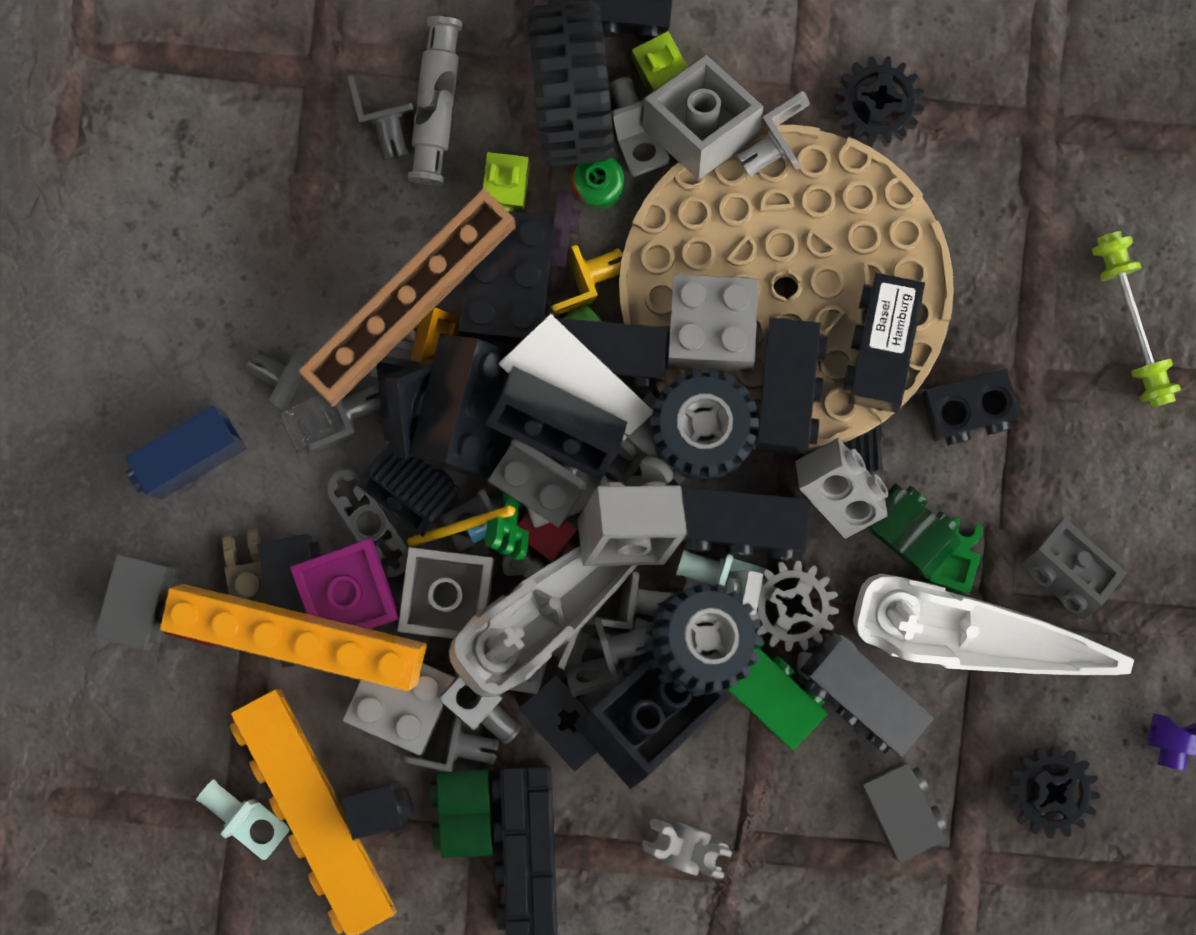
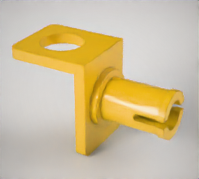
(586, 276)

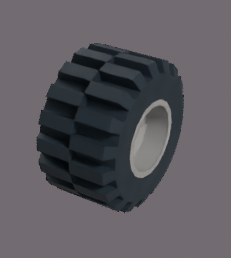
(704, 424)
(703, 639)

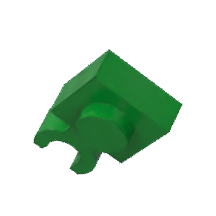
(960, 567)

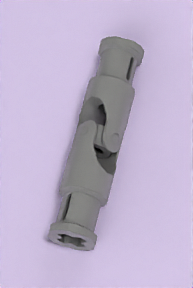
(434, 107)

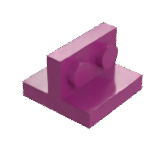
(347, 587)

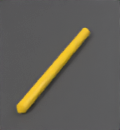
(460, 526)

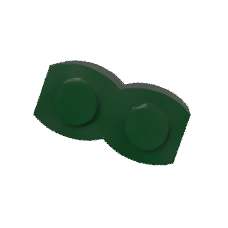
(916, 532)
(464, 814)

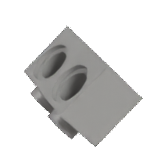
(842, 487)

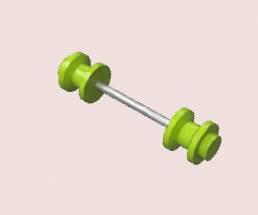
(1118, 264)

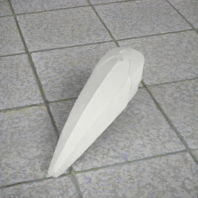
(966, 633)

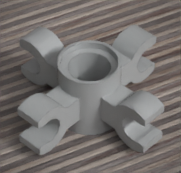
(686, 848)

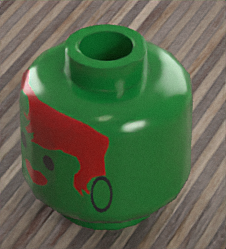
(595, 195)

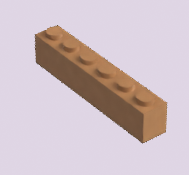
(408, 297)

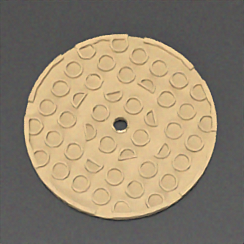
(818, 225)

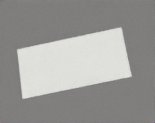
(565, 362)

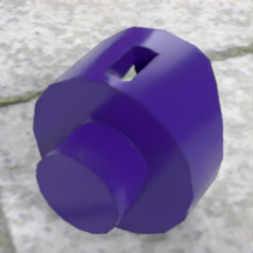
(1173, 741)

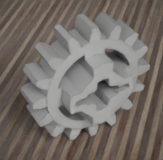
(801, 589)

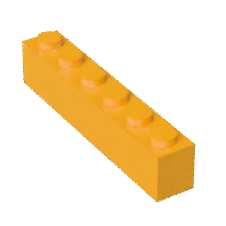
(293, 636)
(313, 814)

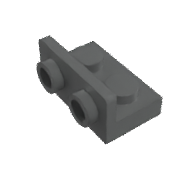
(538, 482)
(1074, 569)

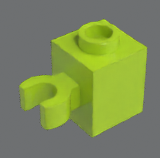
(658, 61)
(507, 180)

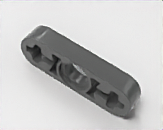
(343, 503)

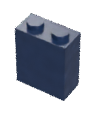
(184, 453)

